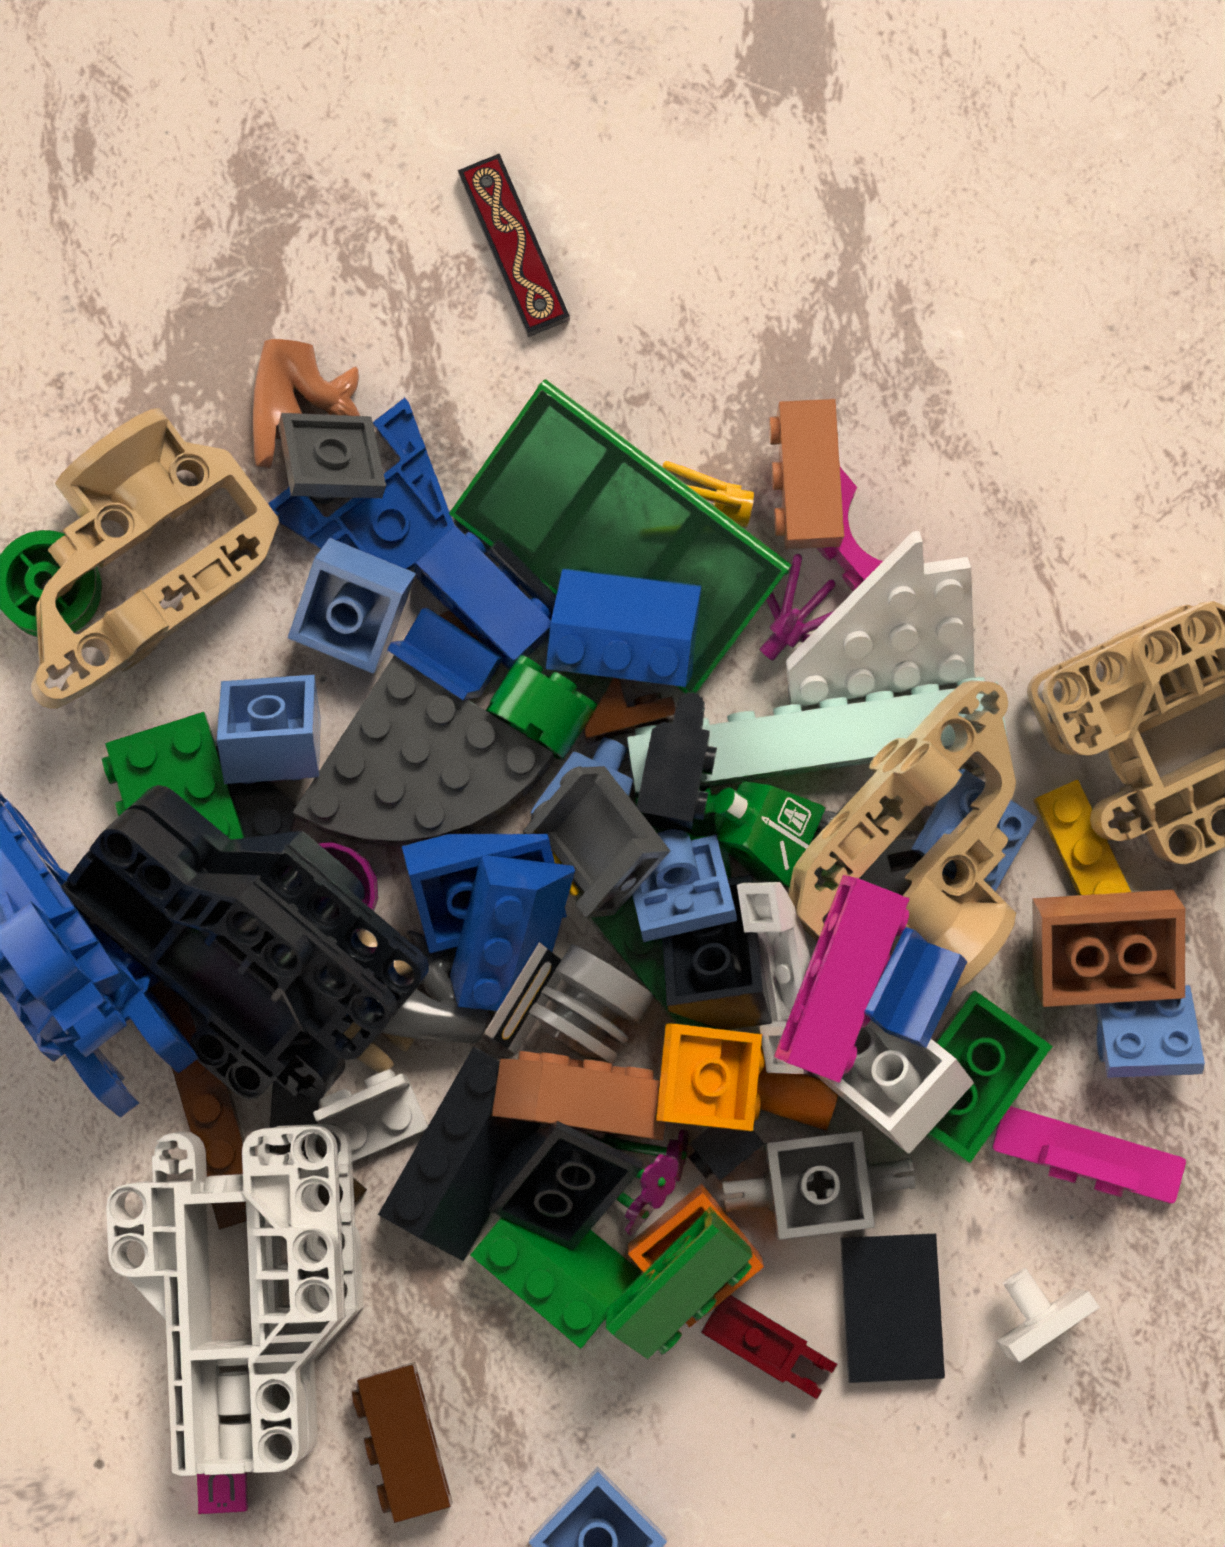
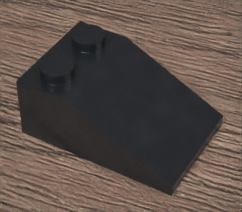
(561, 1183)

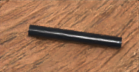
(522, 573)

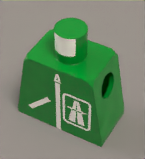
(766, 829)

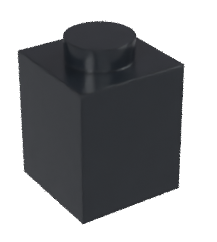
(722, 1150)

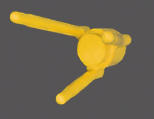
(728, 497)

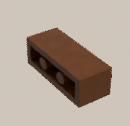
(402, 1443)

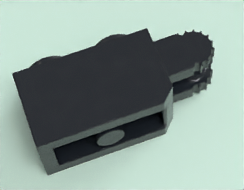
(675, 768)

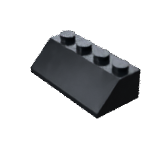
(454, 1167)

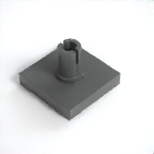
(331, 456)

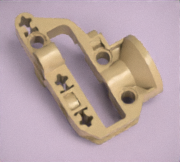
(135, 483)
(912, 775)

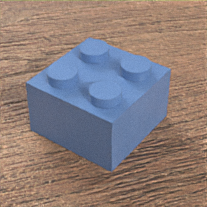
(351, 605)
(269, 729)
(597, 1517)

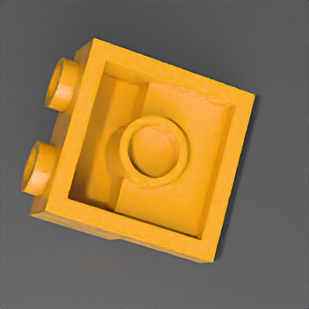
(710, 1077)

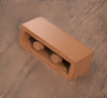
(807, 474)

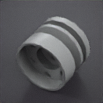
(591, 1005)

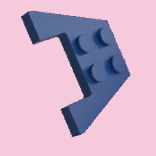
(392, 528)

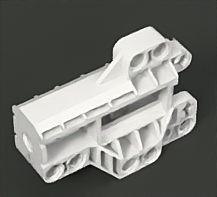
(285, 1338)

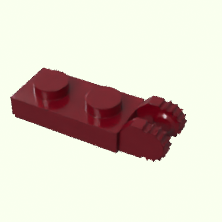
(763, 1343)

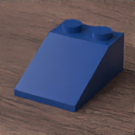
(445, 872)

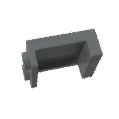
(601, 835)

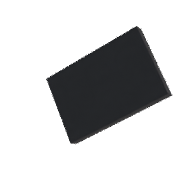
(892, 1308)

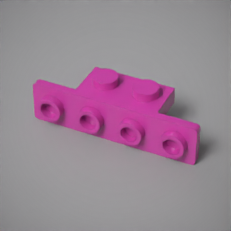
(1089, 1154)

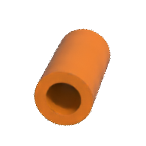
(797, 1098)

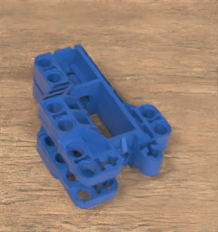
(69, 976)

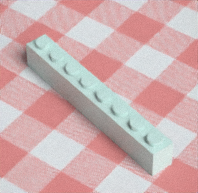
(808, 739)

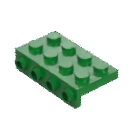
(178, 757)

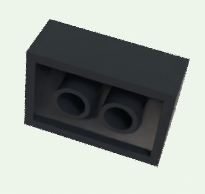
(718, 973)

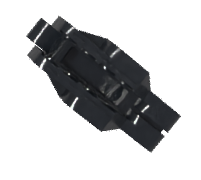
(251, 941)

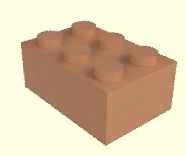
(1108, 948)
(579, 1094)

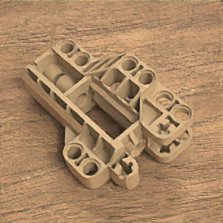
(1130, 702)

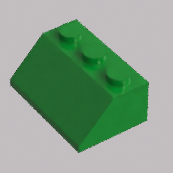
(557, 1282)
(679, 1286)

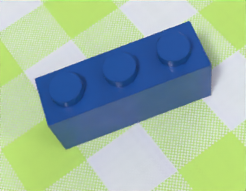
(483, 596)

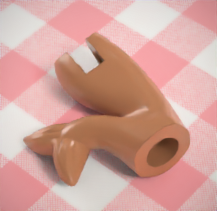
(280, 370)

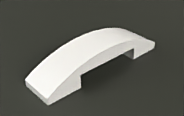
(784, 956)

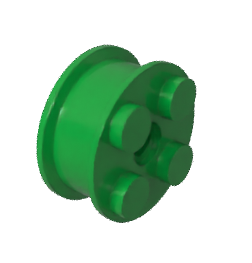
(23, 570)

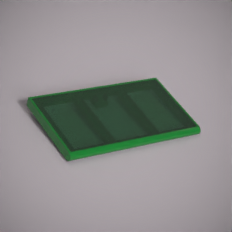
(590, 501)

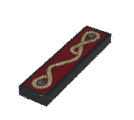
(513, 245)

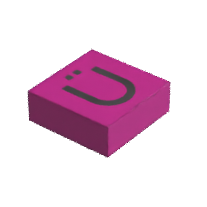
(222, 1493)

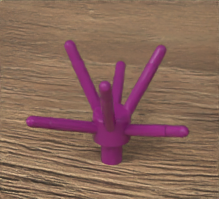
(788, 624)

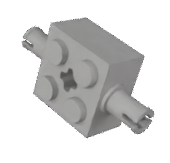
(843, 1205)

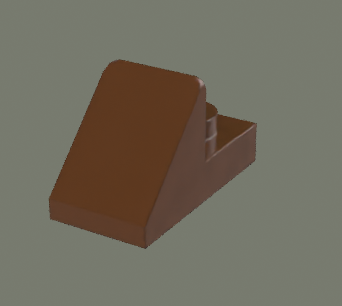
(615, 719)

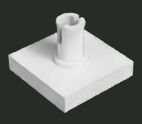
(1043, 1319)

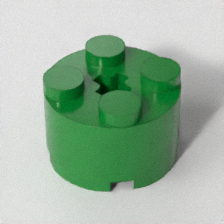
(542, 706)

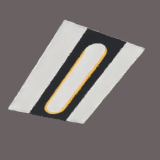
(513, 1019)

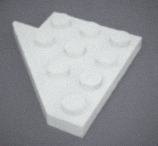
(892, 632)

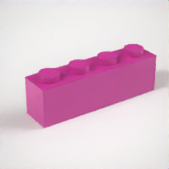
(842, 978)

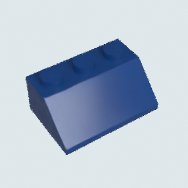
(624, 627)
(506, 918)

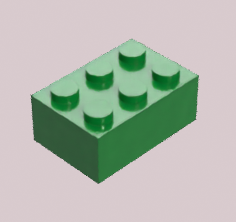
(999, 1060)

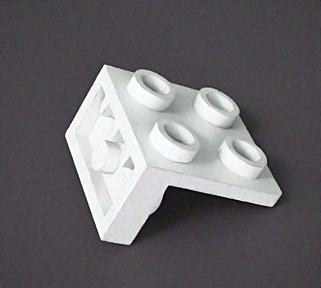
(376, 1115)

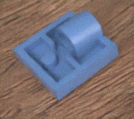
(955, 806)
(685, 889)
(1149, 1037)

